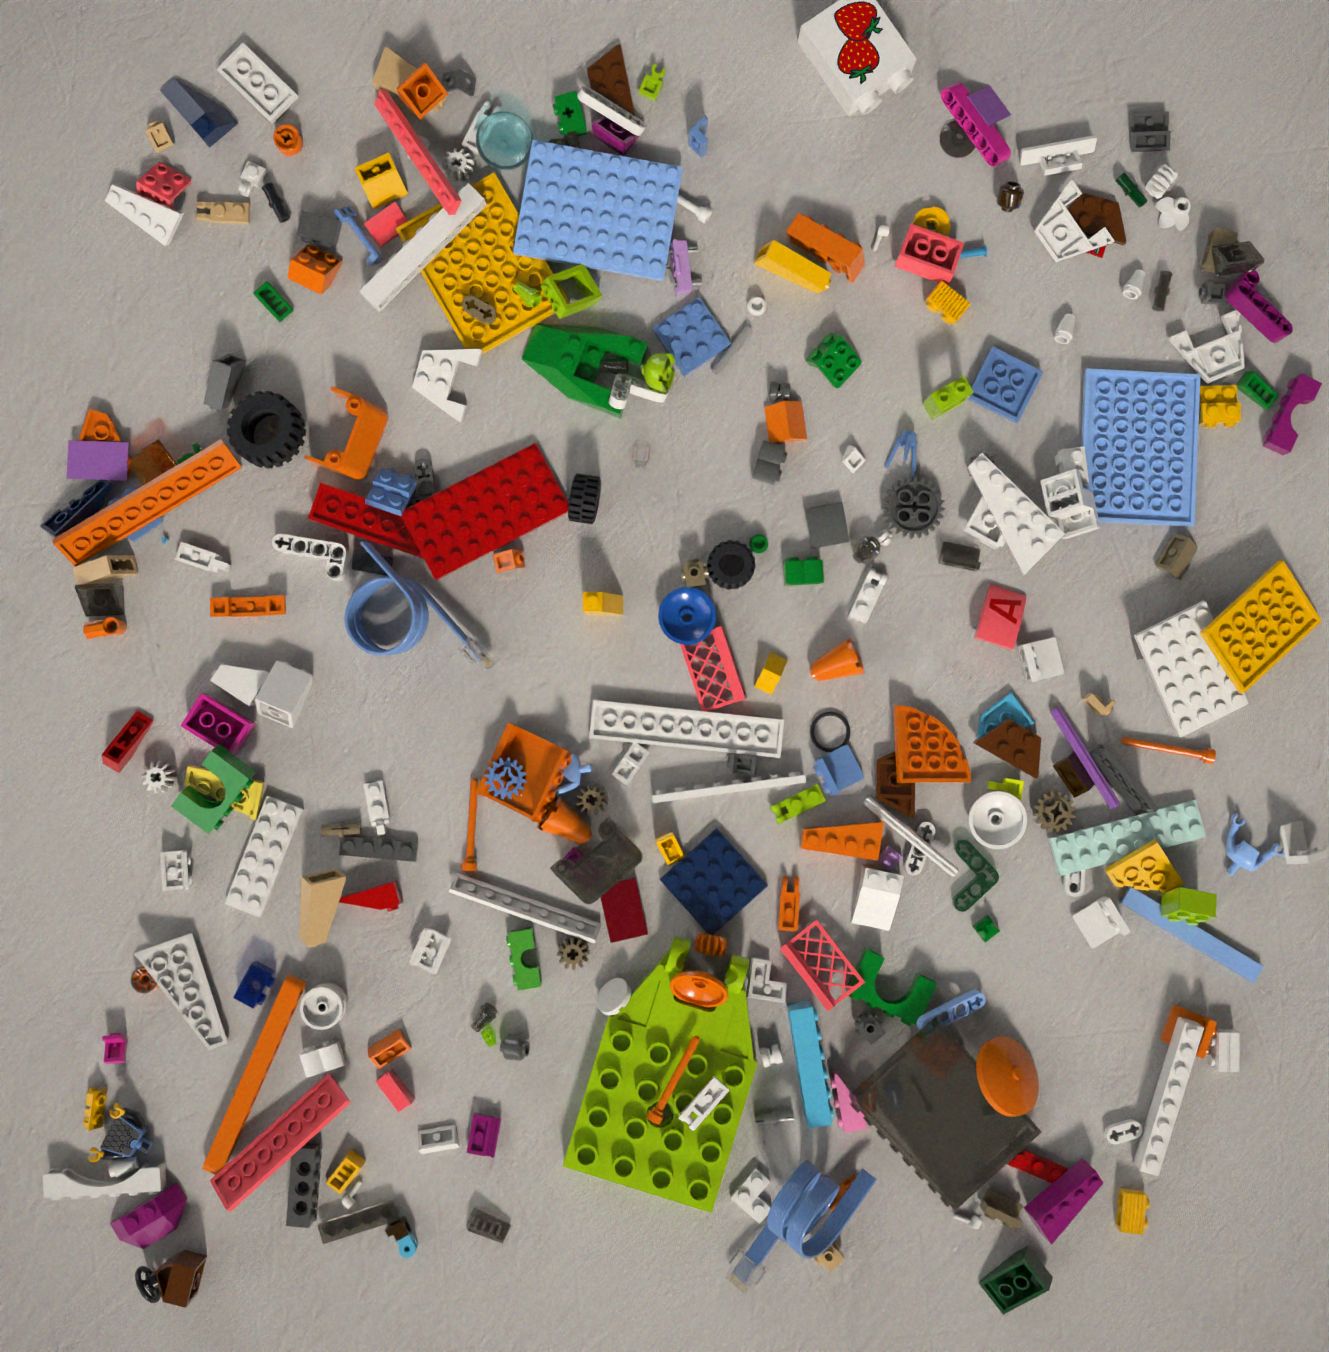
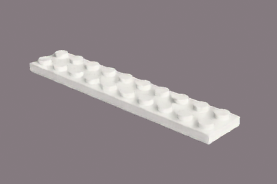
(686, 728)

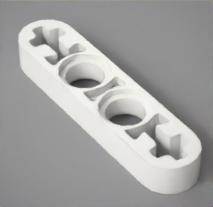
(611, 110)

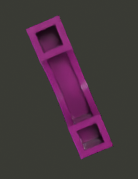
(1281, 435)

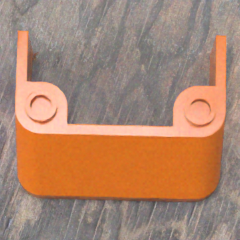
(363, 440)

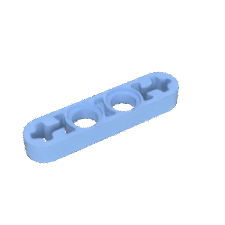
(975, 1001)

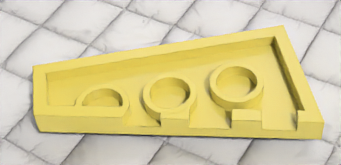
(209, 784)

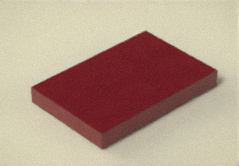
(624, 911)

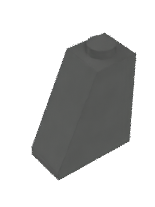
(223, 381)

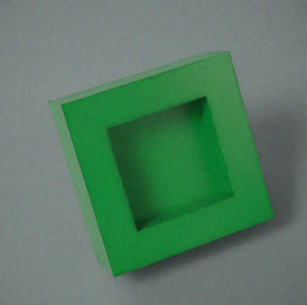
(986, 928)

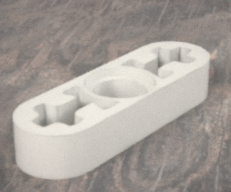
(909, 859)

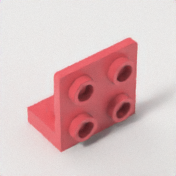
(162, 184)

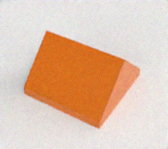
(421, 91)
(785, 422)

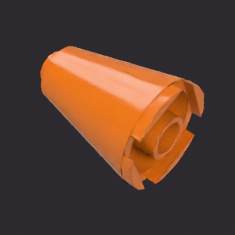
(838, 663)
(565, 822)

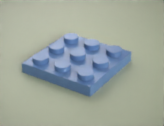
(691, 336)
(1004, 384)

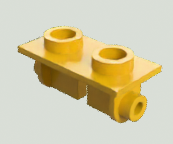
(95, 1115)

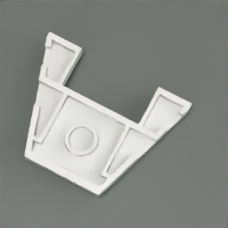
(1062, 234)
(1217, 357)
(436, 377)

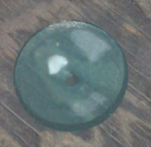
(508, 129)

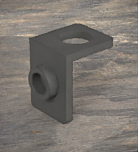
(455, 81)

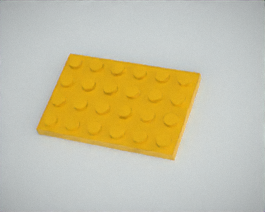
(1260, 626)

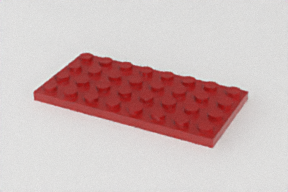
(485, 511)

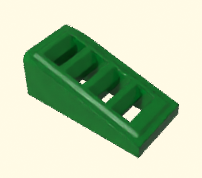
(261, 290)
(1246, 384)

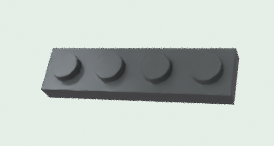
(378, 848)

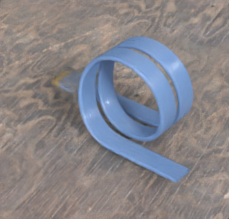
(473, 650)
(801, 1206)

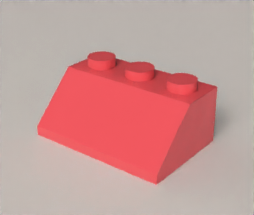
(929, 254)

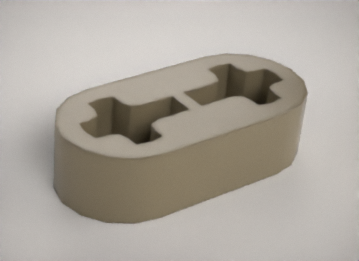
(482, 306)

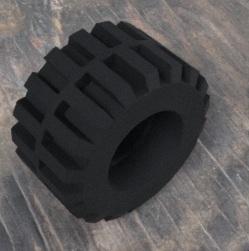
(584, 498)
(739, 550)

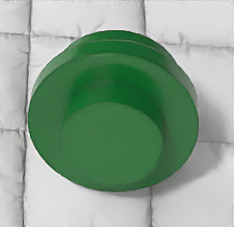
(758, 543)

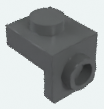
(1212, 293)
(742, 764)

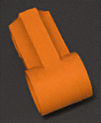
(104, 628)

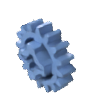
(513, 779)

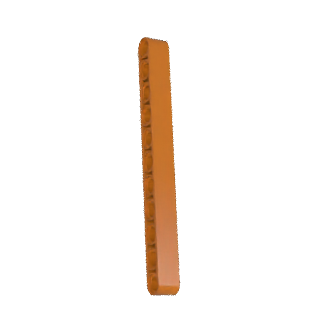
(254, 1074)

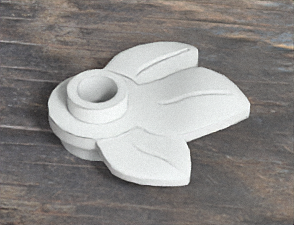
(1171, 214)

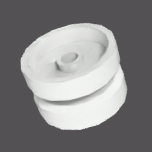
(313, 1012)

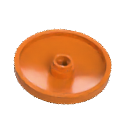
(1007, 1076)

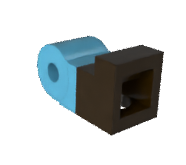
(403, 1235)

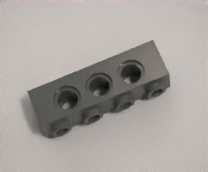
(297, 1215)

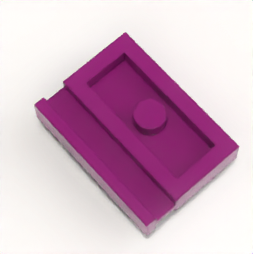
(484, 1135)

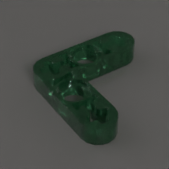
(985, 885)

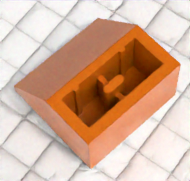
(314, 268)

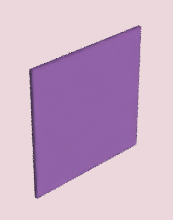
(989, 105)

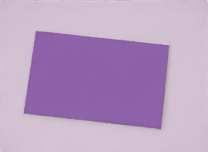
(97, 460)

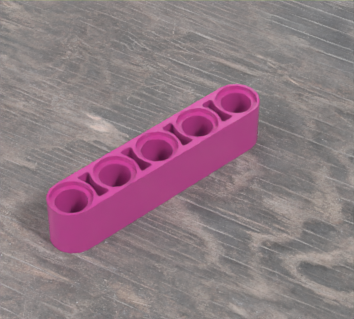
(984, 137)

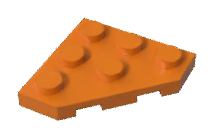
(100, 428)

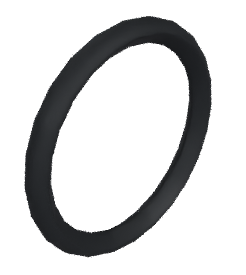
(829, 714)

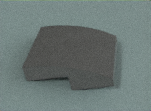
(1149, 131)
(826, 525)

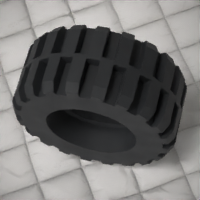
(250, 413)

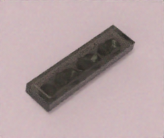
(358, 1221)

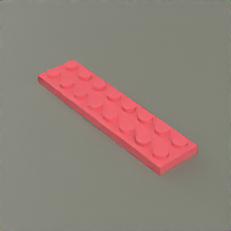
(279, 1142)

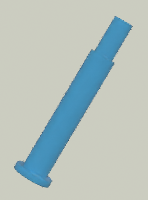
(974, 252)

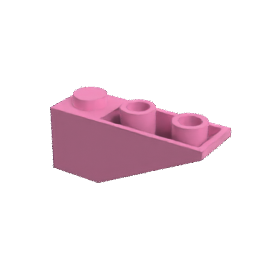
(848, 1117)

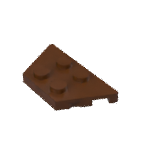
(610, 79)
(1095, 213)
(1014, 746)
(887, 790)

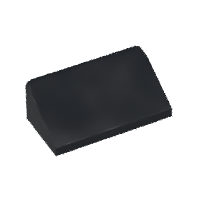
(364, 562)

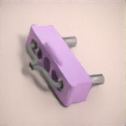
(680, 266)

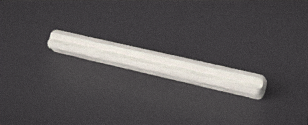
(911, 836)

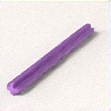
(1085, 758)

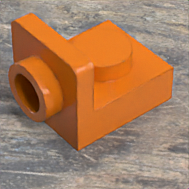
(509, 560)

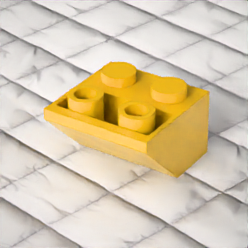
(381, 181)

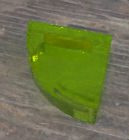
(488, 1037)

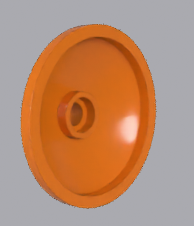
(699, 989)

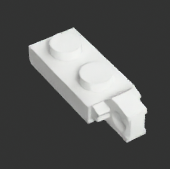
(200, 558)
(377, 805)

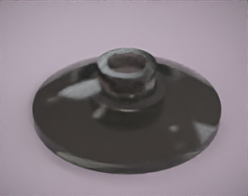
(951, 144)

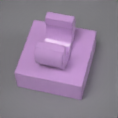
(889, 858)

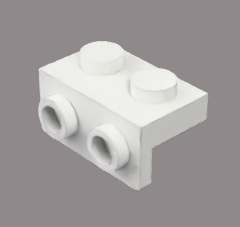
(1073, 458)
(175, 870)
(430, 950)

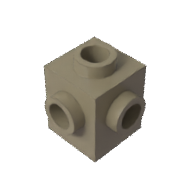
(699, 579)

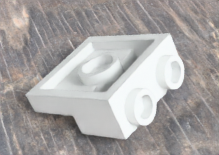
(984, 527)

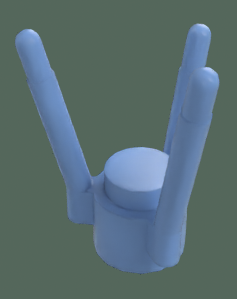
(907, 442)

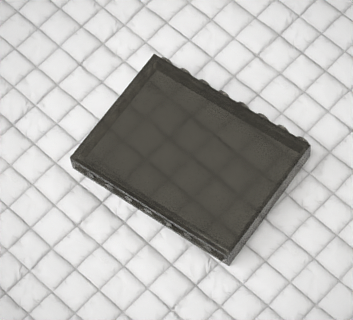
(937, 1116)

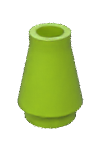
(528, 294)

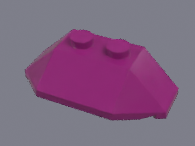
(151, 1218)

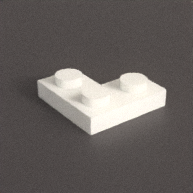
(759, 984)
(748, 1195)

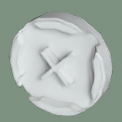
(613, 996)

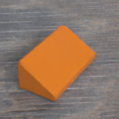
(388, 1049)

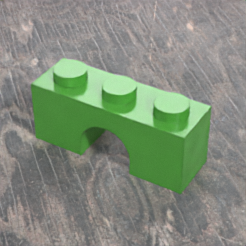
(525, 975)

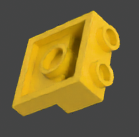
(1219, 406)

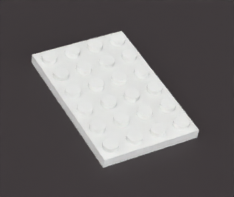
(1187, 672)

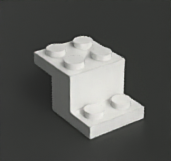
(1070, 503)

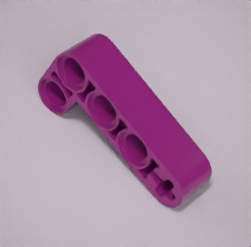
(1256, 308)

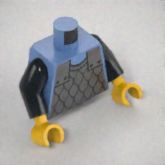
(123, 1137)

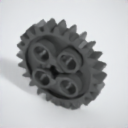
(913, 490)

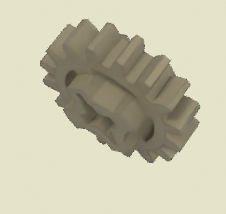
(1052, 819)

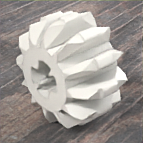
(457, 158)
(1161, 181)
(152, 771)

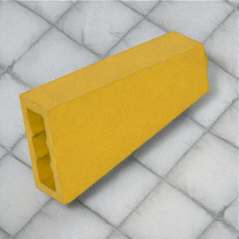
(792, 267)

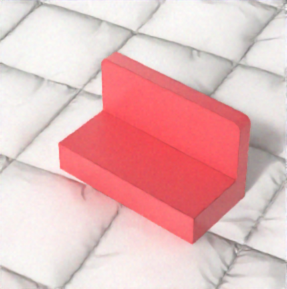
(384, 223)
(395, 1090)

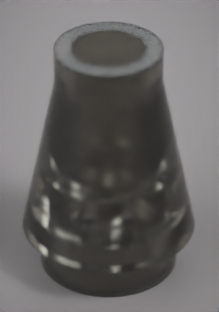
(615, 365)
(484, 1016)

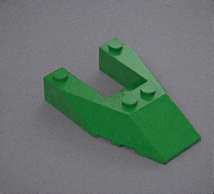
(572, 357)

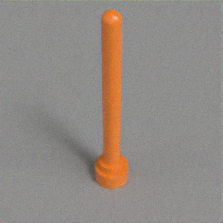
(1207, 755)
(469, 863)
(656, 1113)

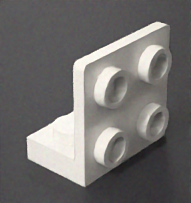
(1041, 660)
(1295, 845)
(1100, 922)

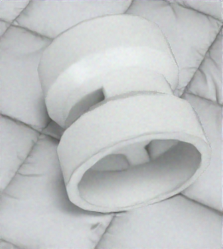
(771, 1055)

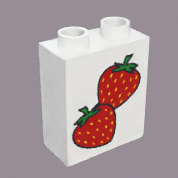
(857, 53)

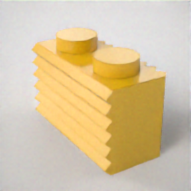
(947, 303)
(1132, 1211)

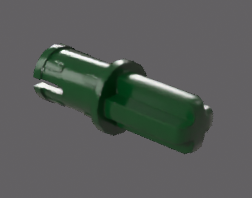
(1131, 190)

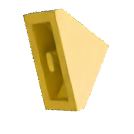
(771, 673)
(669, 847)

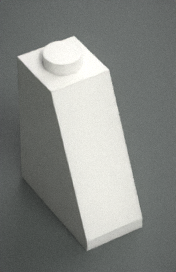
(240, 682)

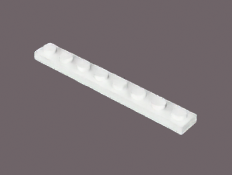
(736, 786)
(525, 908)

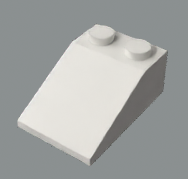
(877, 898)

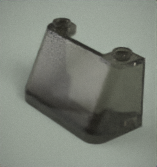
(601, 866)

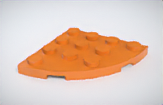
(926, 749)

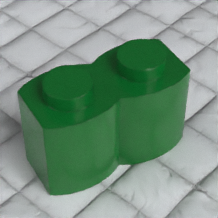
(803, 572)

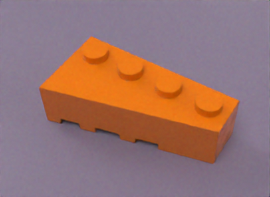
(827, 246)
(852, 840)

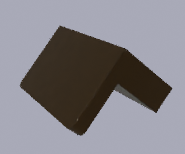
(1074, 775)

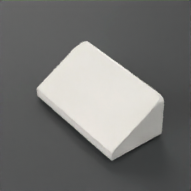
(437, 1139)

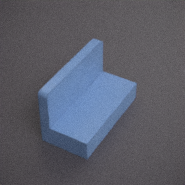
(697, 137)

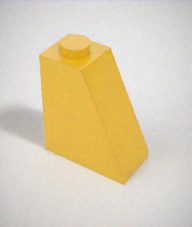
(602, 603)

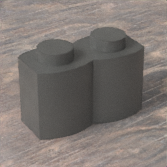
(319, 229)
(769, 462)

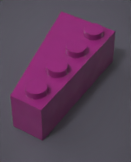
(1063, 1200)

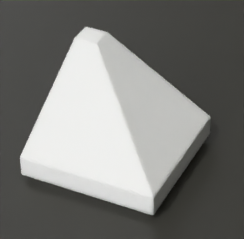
(853, 458)

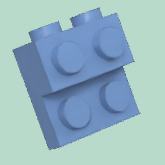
(391, 491)

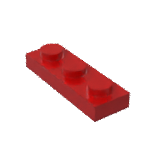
(1037, 1166)

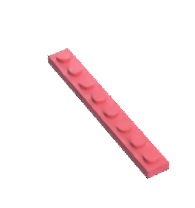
(417, 152)

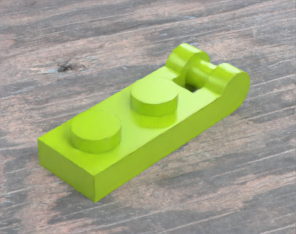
(798, 803)

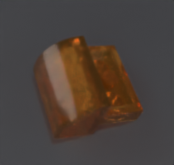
(151, 462)

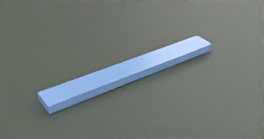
(1193, 935)

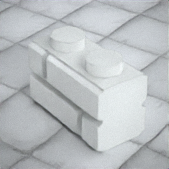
(1225, 1051)

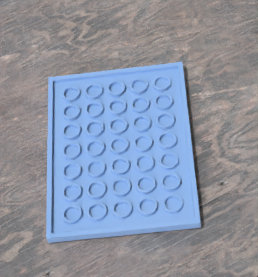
(597, 210)
(1141, 445)

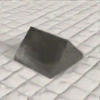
(1236, 258)
(101, 599)

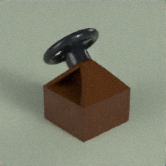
(174, 1281)

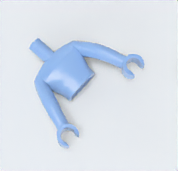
(572, 775)
(1244, 854)

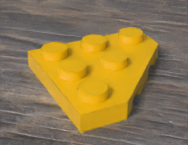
(1145, 870)

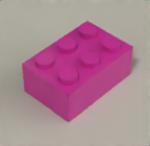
(218, 723)

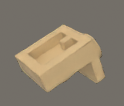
(159, 136)
(1095, 704)

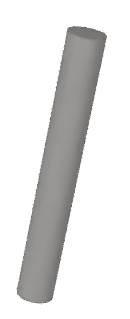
(731, 350)

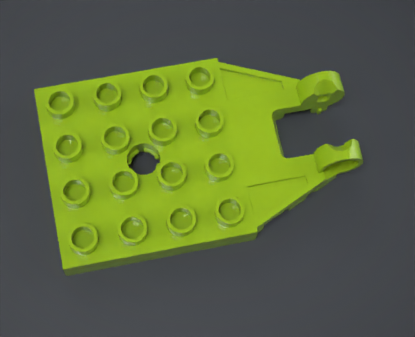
(632, 1071)

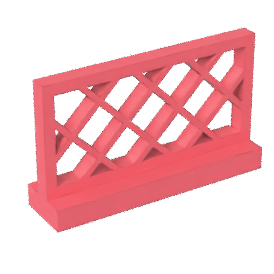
(730, 669)
(810, 977)

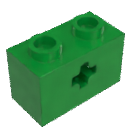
(569, 104)

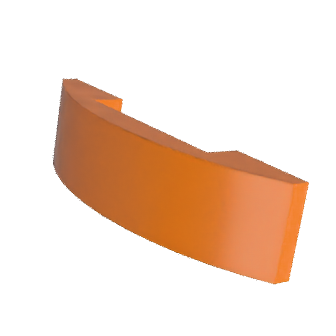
(248, 606)

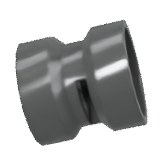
(779, 391)

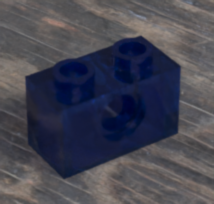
(247, 993)

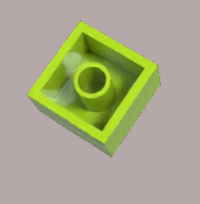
(1188, 905)

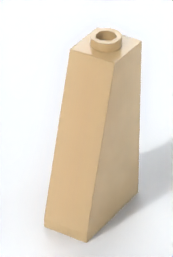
(392, 72)
(318, 905)

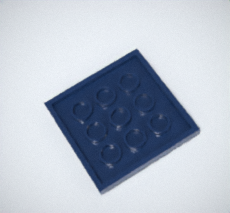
(713, 882)

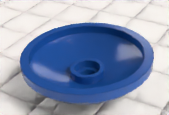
(690, 602)

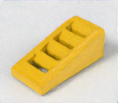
(352, 1161)

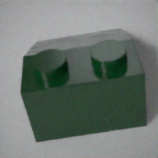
(1017, 1280)

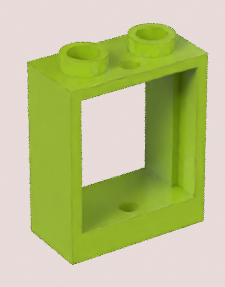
(585, 284)
(947, 399)

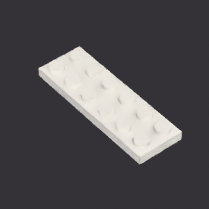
(264, 856)

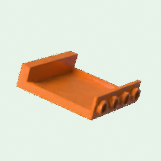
(543, 766)

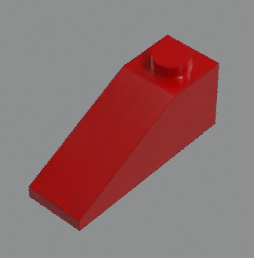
(126, 742)
(379, 897)

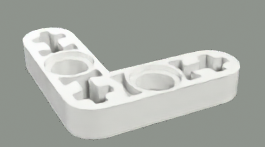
(627, 384)

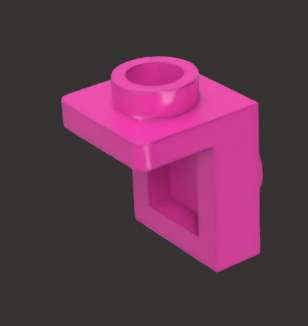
(115, 1048)

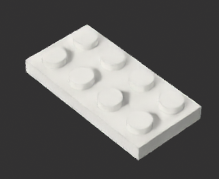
(257, 83)

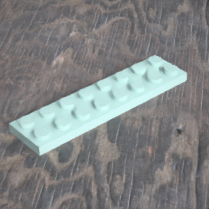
(1121, 837)

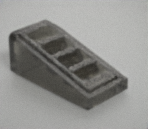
(485, 1232)

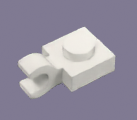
(252, 176)

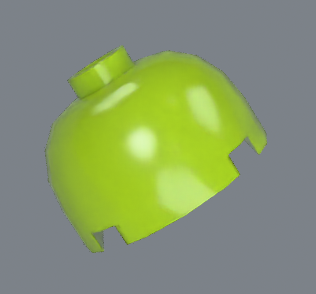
(659, 372)

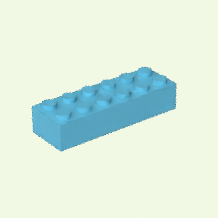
(809, 1064)

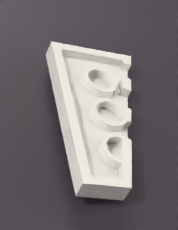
(152, 217)

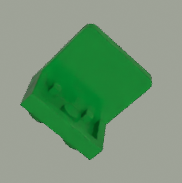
(834, 359)

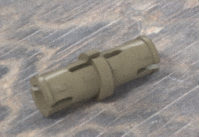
(348, 829)

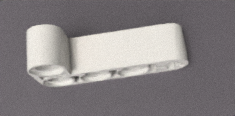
(311, 551)

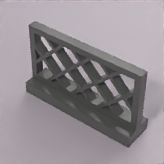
(1122, 781)

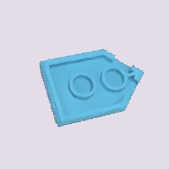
(1005, 708)

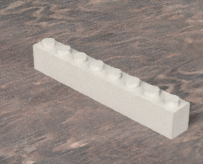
(421, 249)
(1168, 1096)

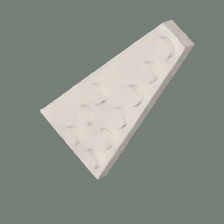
(1020, 521)
(182, 978)

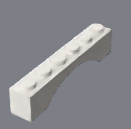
(67, 1183)

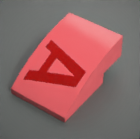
(1000, 617)

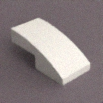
(630, 763)

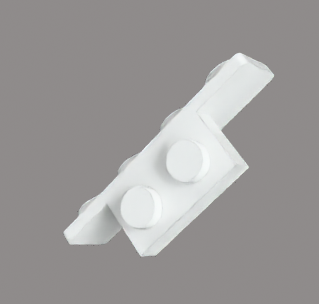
(1059, 156)

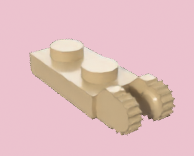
(224, 212)

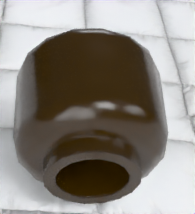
(1010, 196)

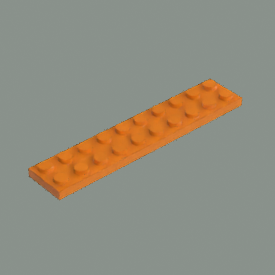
(147, 503)

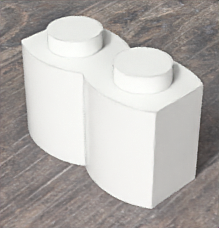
(322, 1058)

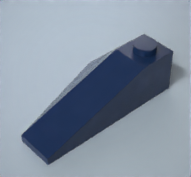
(202, 114)
(78, 510)

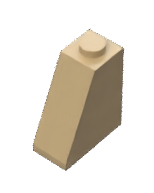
(105, 569)

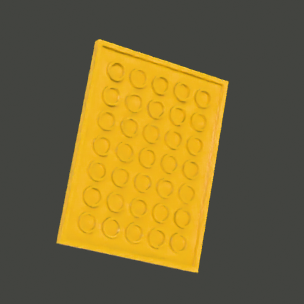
(483, 266)

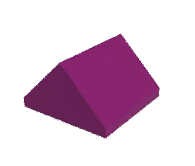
(613, 135)

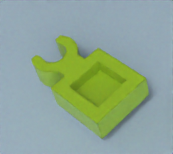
(651, 84)

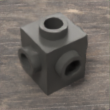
(875, 1030)

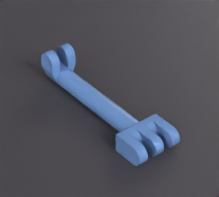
(348, 214)

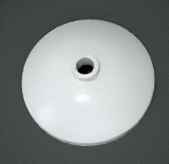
(1010, 822)

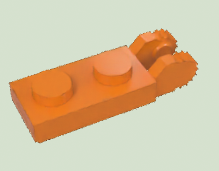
(789, 906)

